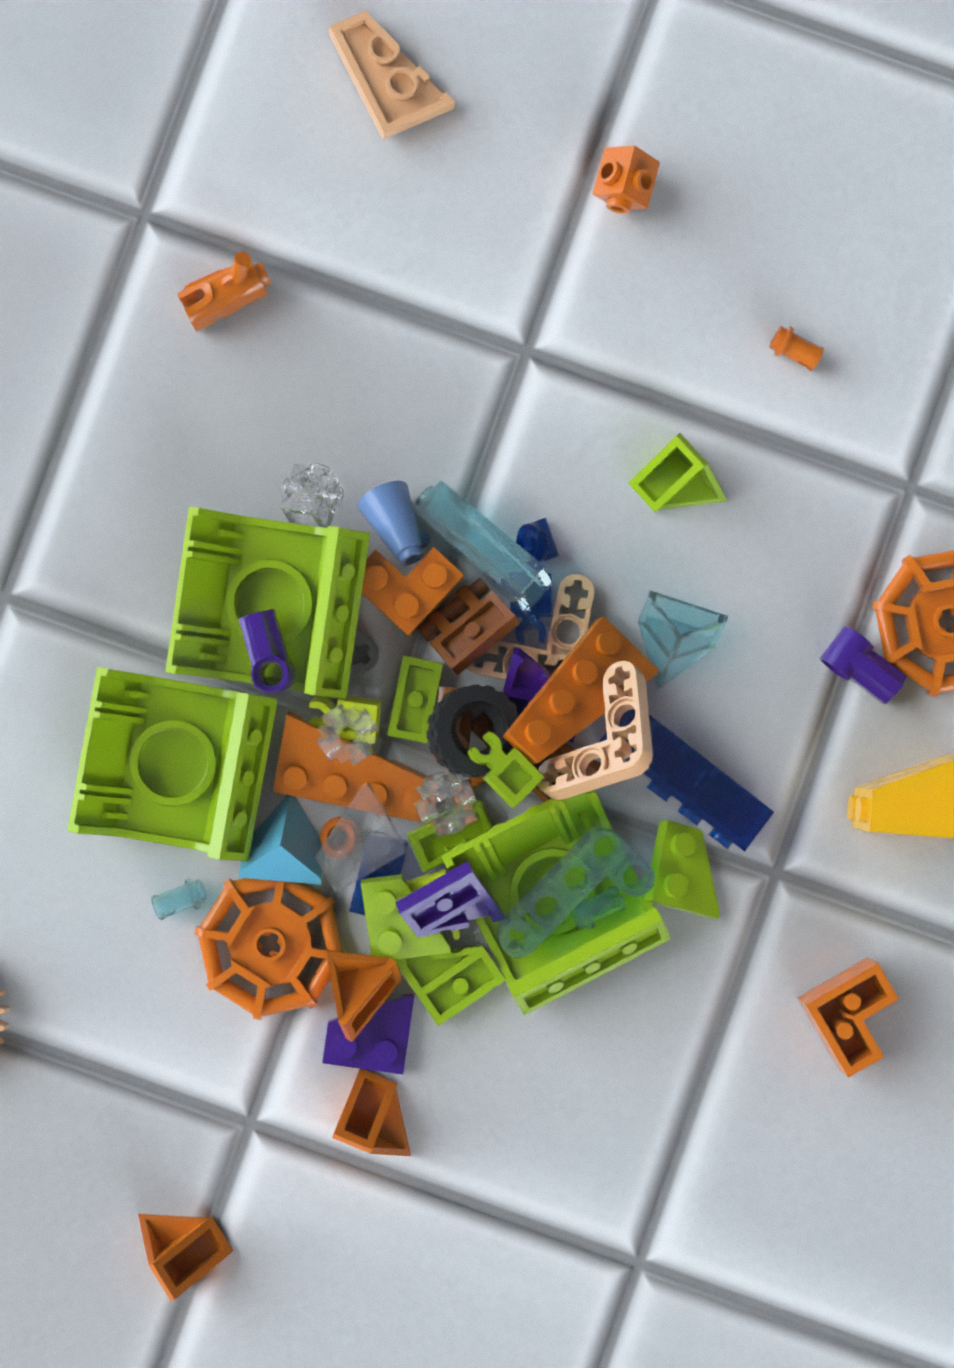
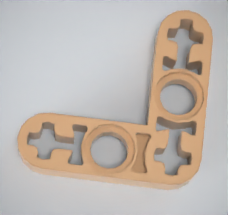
(555, 649)
(615, 748)

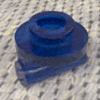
(538, 540)

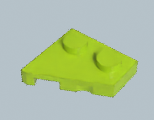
(682, 871)
(386, 928)
(451, 980)

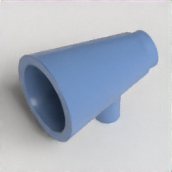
(392, 517)

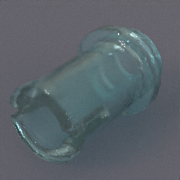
(179, 899)
(598, 908)

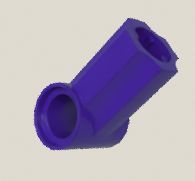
(264, 647)
(854, 659)

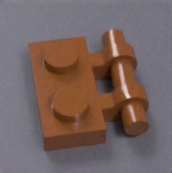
(474, 631)

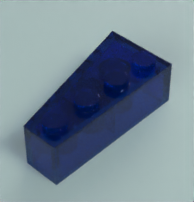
(700, 788)

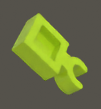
(510, 773)

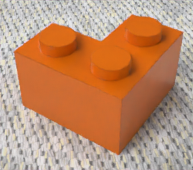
(410, 598)
(839, 1011)

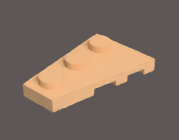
(387, 81)

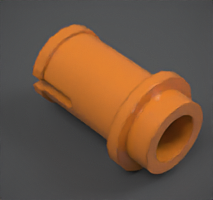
(796, 348)

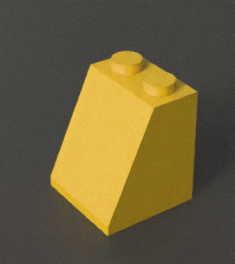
(908, 801)

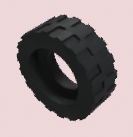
(447, 713)

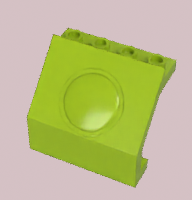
(255, 565)
(172, 763)
(512, 862)

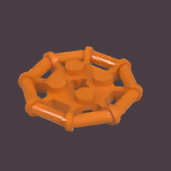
(921, 621)
(246, 948)

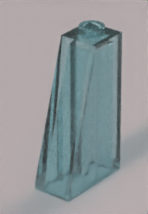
(483, 546)

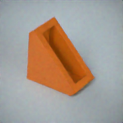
(360, 987)
(373, 1117)
(182, 1249)

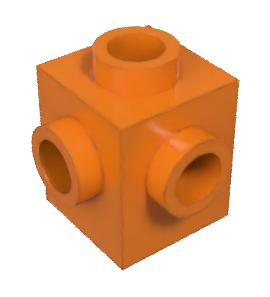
(625, 178)

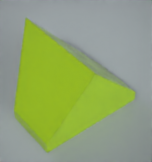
(677, 478)

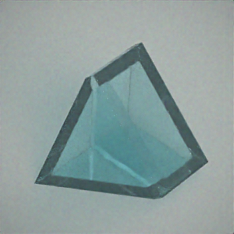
(677, 634)

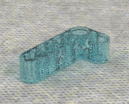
(568, 896)

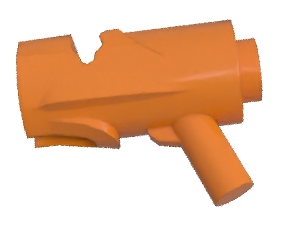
(224, 291)

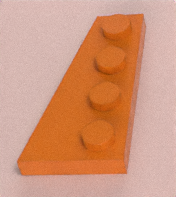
(574, 692)
(309, 774)

